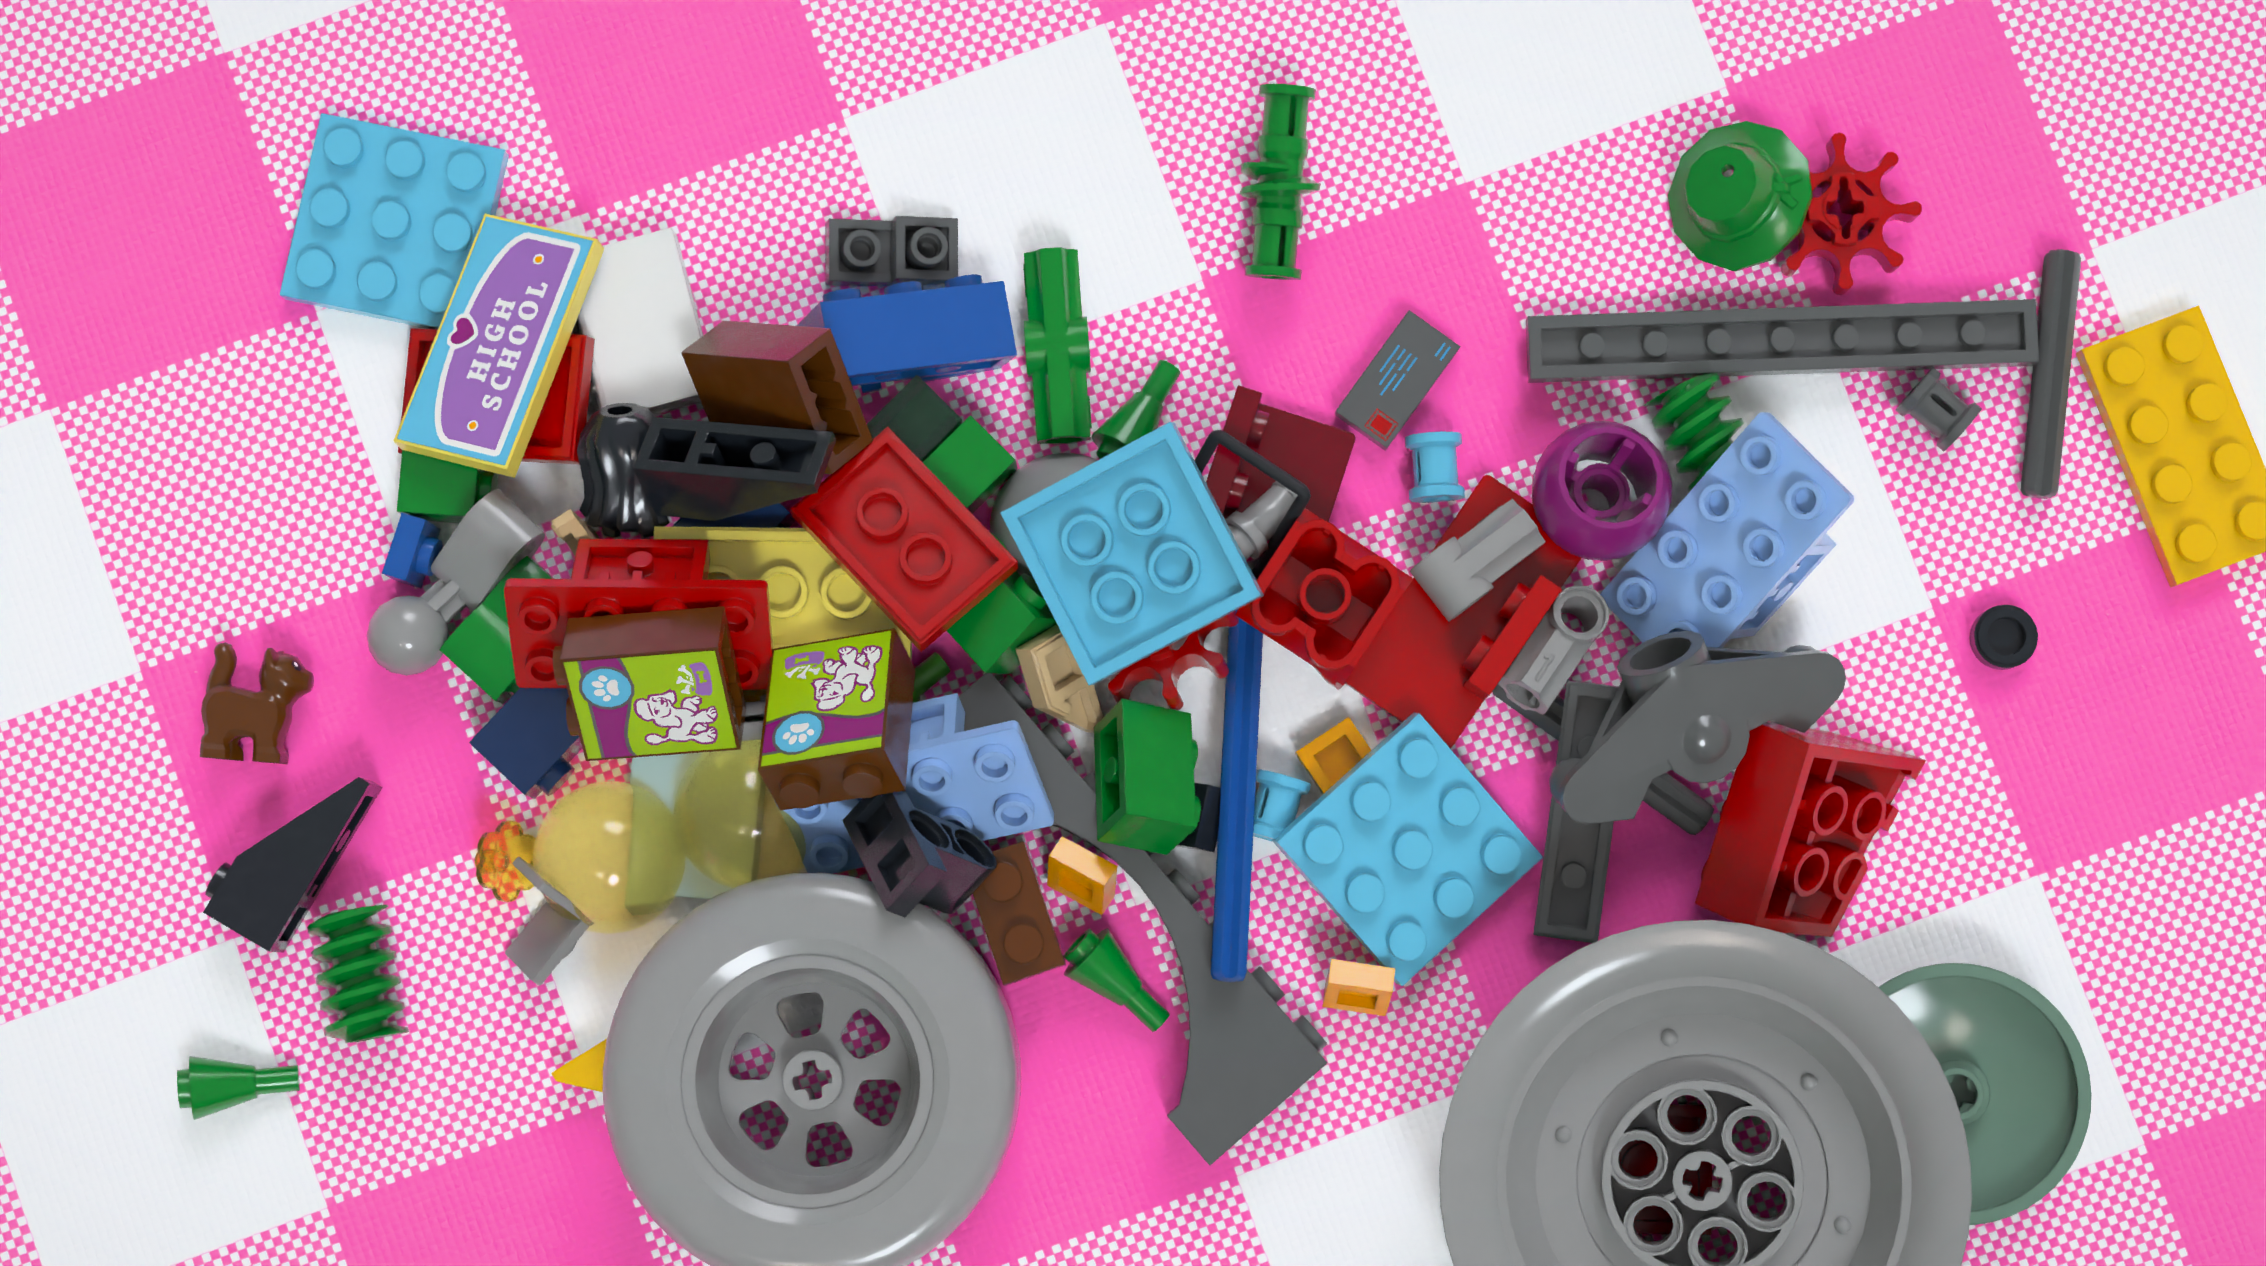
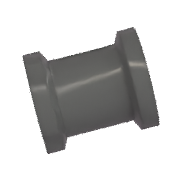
(1938, 409)

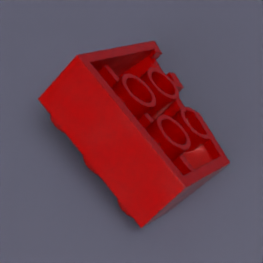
(1800, 828)

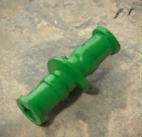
(1280, 181)

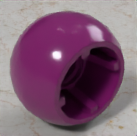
(1559, 489)

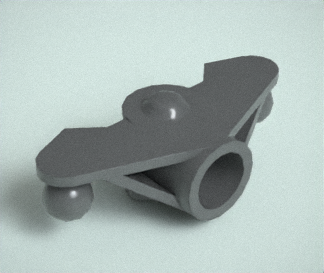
(1692, 715)

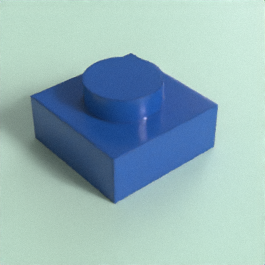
(412, 551)

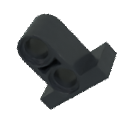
(916, 854)

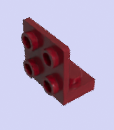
(1296, 444)

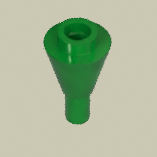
(1139, 413)
(1104, 968)
(219, 1084)

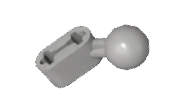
(483, 548)

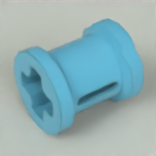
(1435, 467)
(1276, 803)

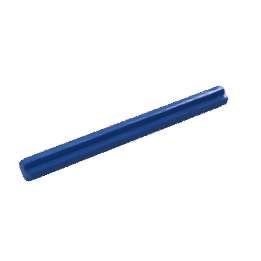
(1237, 804)

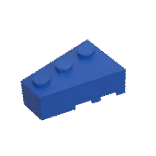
(918, 330)

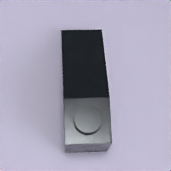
(728, 467)
(281, 876)

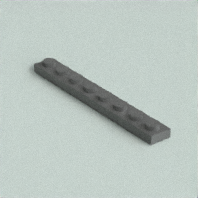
(1782, 341)

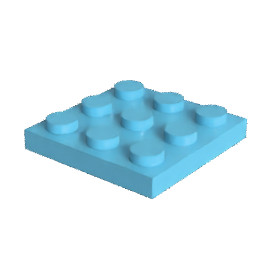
(388, 220)
(1131, 553)
(1407, 848)

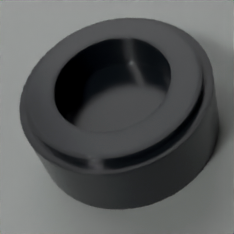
(2003, 637)

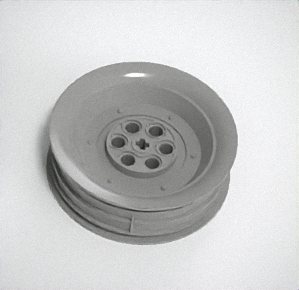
(1749, 1028)

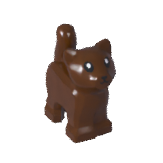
(241, 713)

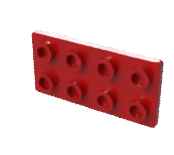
(629, 579)
(1453, 666)

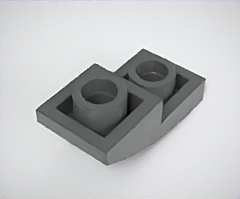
(890, 251)

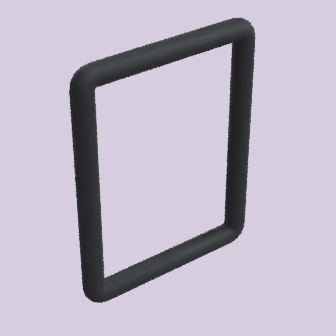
(1303, 493)

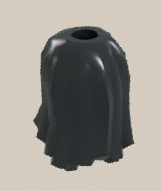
(606, 460)

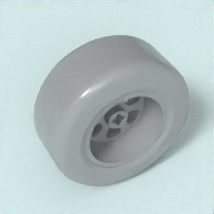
(680, 1108)

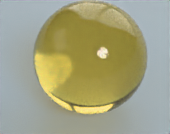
(732, 821)
(610, 855)

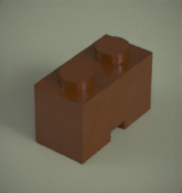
(1017, 918)

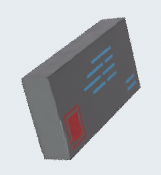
(1397, 380)

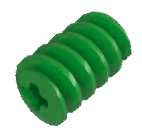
(1695, 424)
(356, 975)

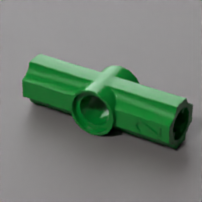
(1057, 346)

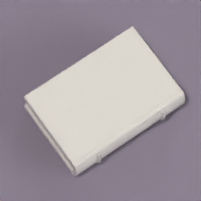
(641, 323)

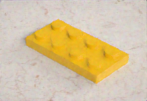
(2181, 443)

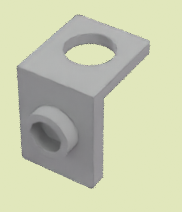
(547, 936)

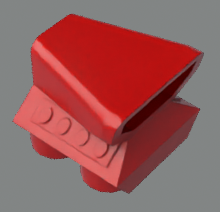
(1325, 597)

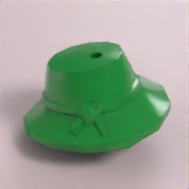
(1754, 210)

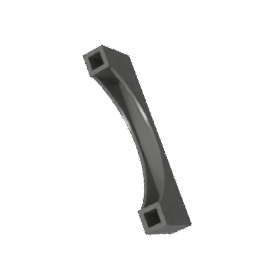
(1241, 1043)

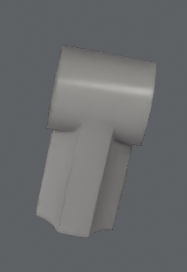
(1465, 568)
(1554, 649)

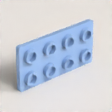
(1734, 542)
(967, 777)

